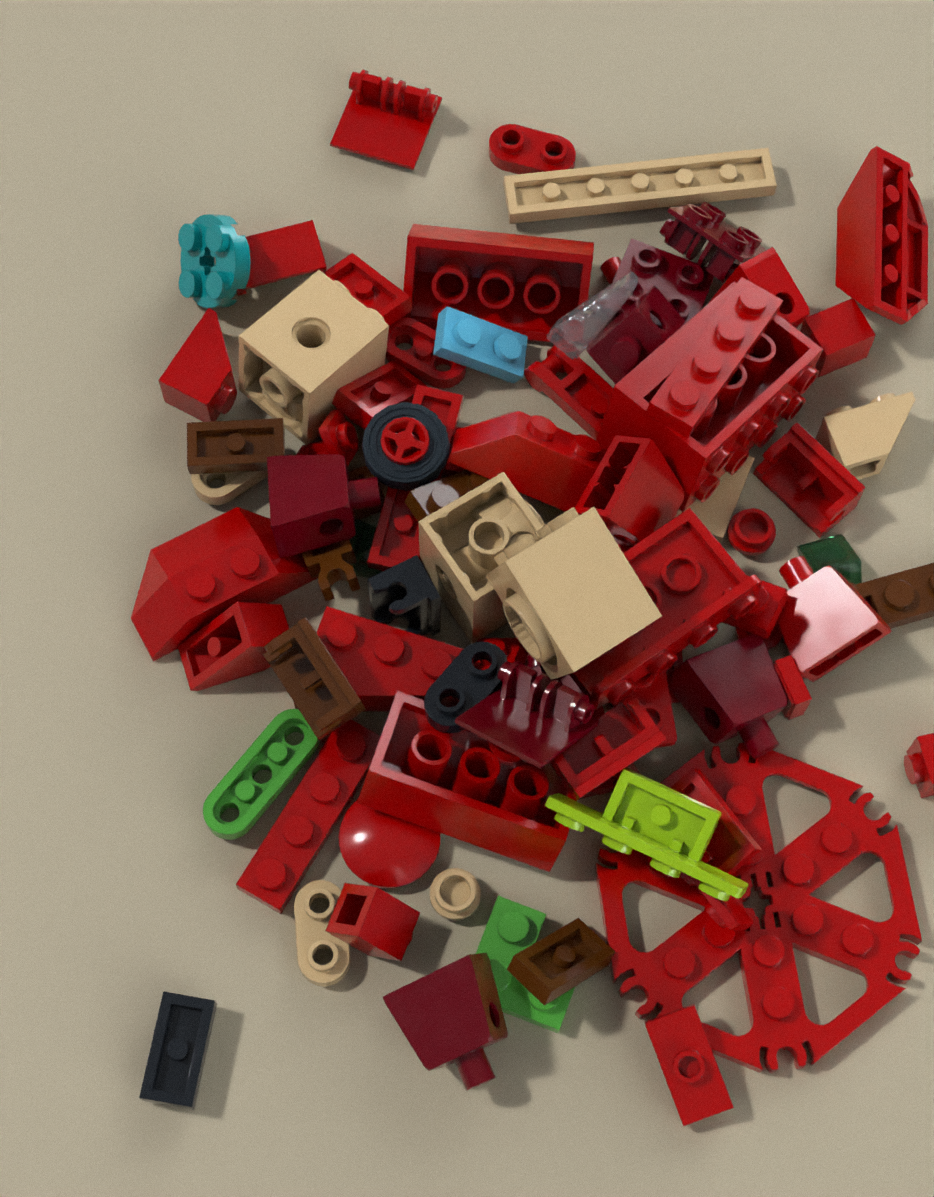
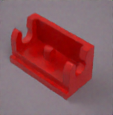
(284, 254)
(809, 480)
(617, 742)

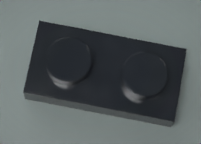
(178, 1050)

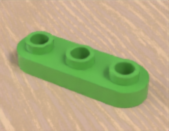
(266, 753)

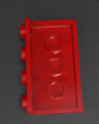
(694, 591)

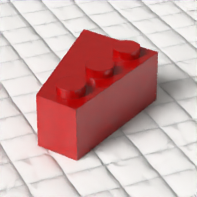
(383, 658)

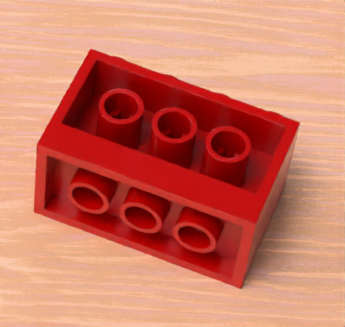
(742, 416)

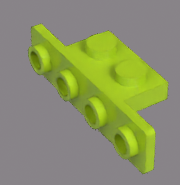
(658, 824)

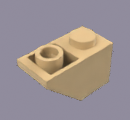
(865, 435)

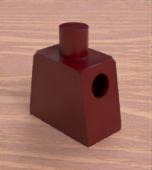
(634, 334)
(315, 501)
(732, 693)
(452, 1017)

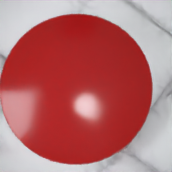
(386, 848)

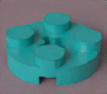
(200, 278)

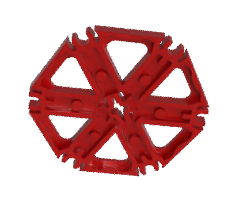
(803, 920)

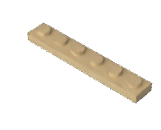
(639, 185)

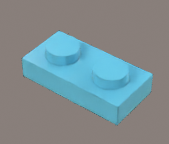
(480, 345)

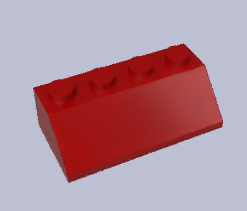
(496, 277)
(463, 788)

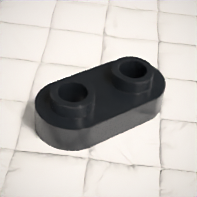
(465, 684)

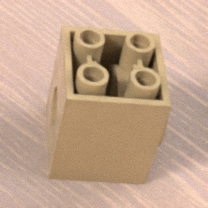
(309, 350)
(460, 548)
(570, 592)

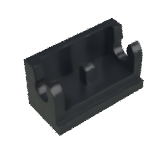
(407, 594)

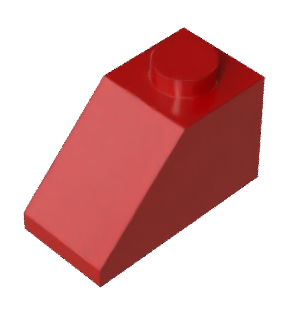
(201, 373)
(232, 644)

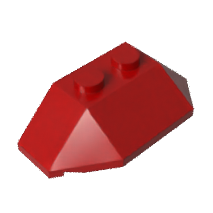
(883, 239)
(532, 454)
(208, 572)

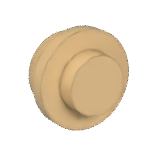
(455, 894)

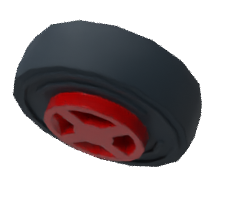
(408, 428)

